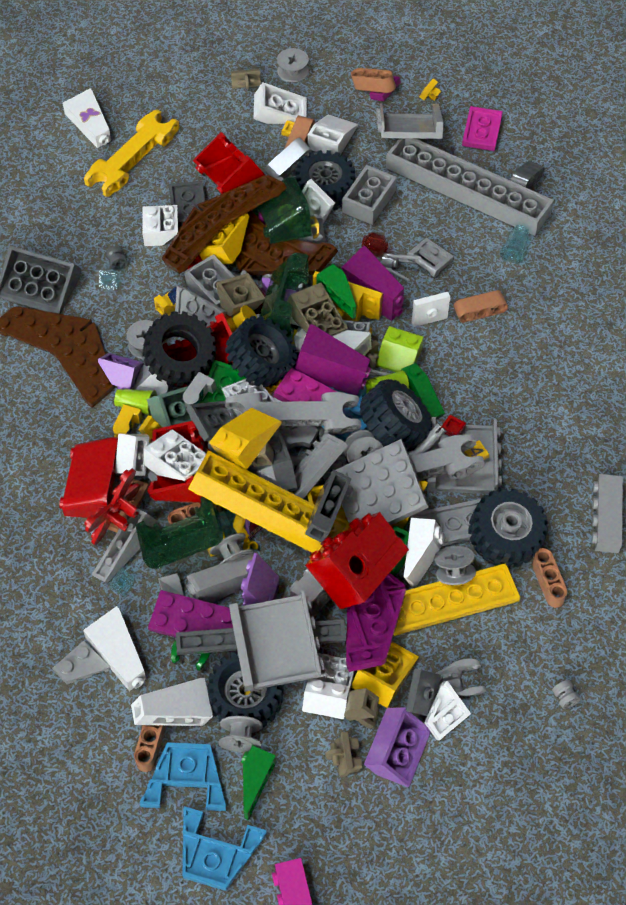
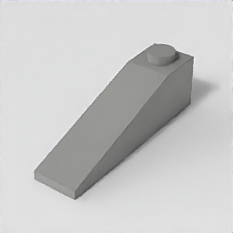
(121, 548)

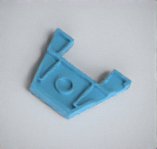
(185, 767)
(212, 860)

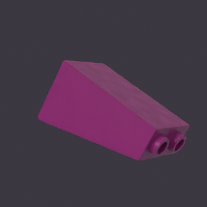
(369, 272)
(332, 362)

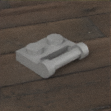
(432, 253)

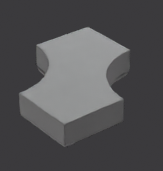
(300, 436)

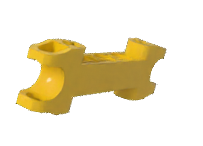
(115, 169)

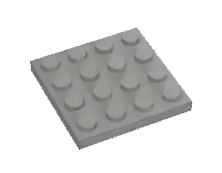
(383, 484)

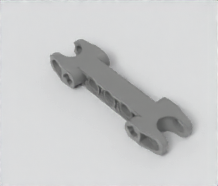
(304, 413)
(448, 459)

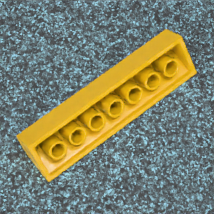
(258, 500)

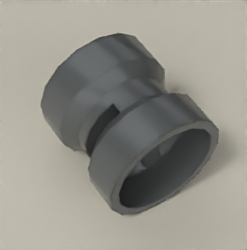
(116, 258)

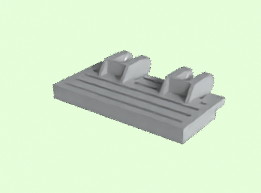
(317, 463)

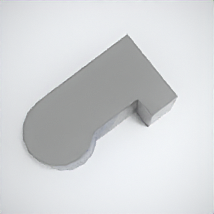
(198, 389)

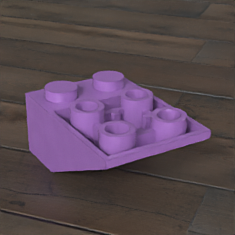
(261, 582)

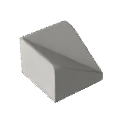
(171, 584)

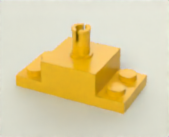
(367, 302)

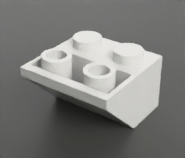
(159, 224)
(131, 453)

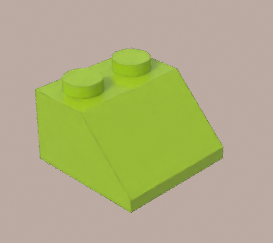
(399, 349)

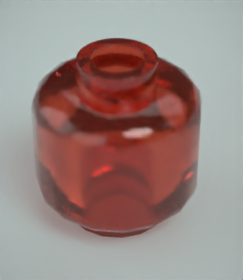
(375, 243)

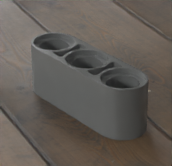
(528, 174)

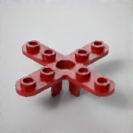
(121, 502)

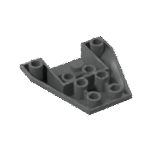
(281, 471)

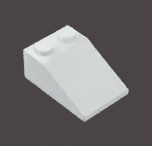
(277, 105)
(423, 544)

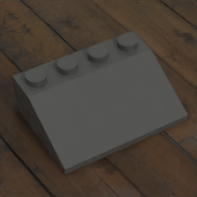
(37, 280)

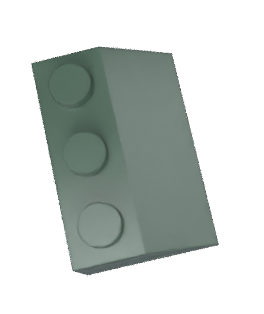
(169, 408)

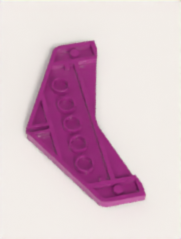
(373, 625)

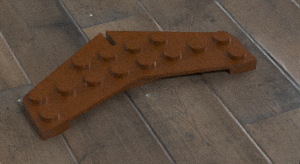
(213, 215)
(262, 258)
(67, 338)

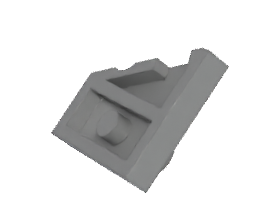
(80, 664)

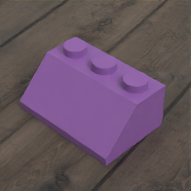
(397, 746)

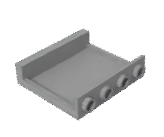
(410, 125)
(481, 481)
(276, 642)

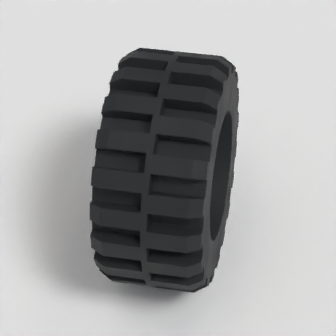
(185, 327)

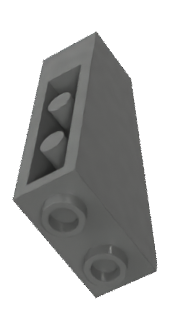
(327, 506)

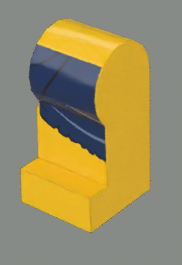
(166, 303)
(126, 419)

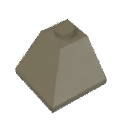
(238, 292)

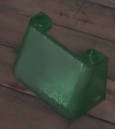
(286, 215)
(286, 276)
(181, 538)

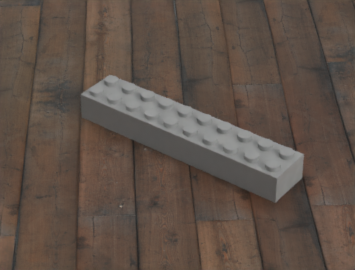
(469, 184)

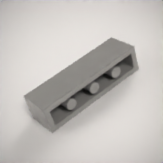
(608, 513)

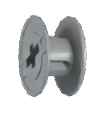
(292, 65)
(136, 337)
(360, 444)
(230, 548)
(455, 565)
(240, 733)

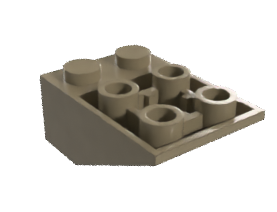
(316, 308)

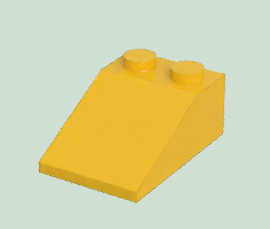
(228, 241)
(244, 437)
(388, 678)

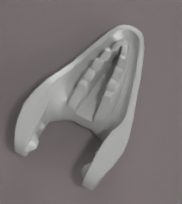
(453, 675)

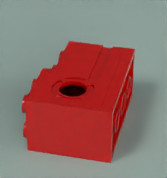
(357, 560)

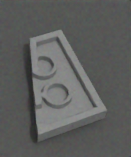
(194, 304)

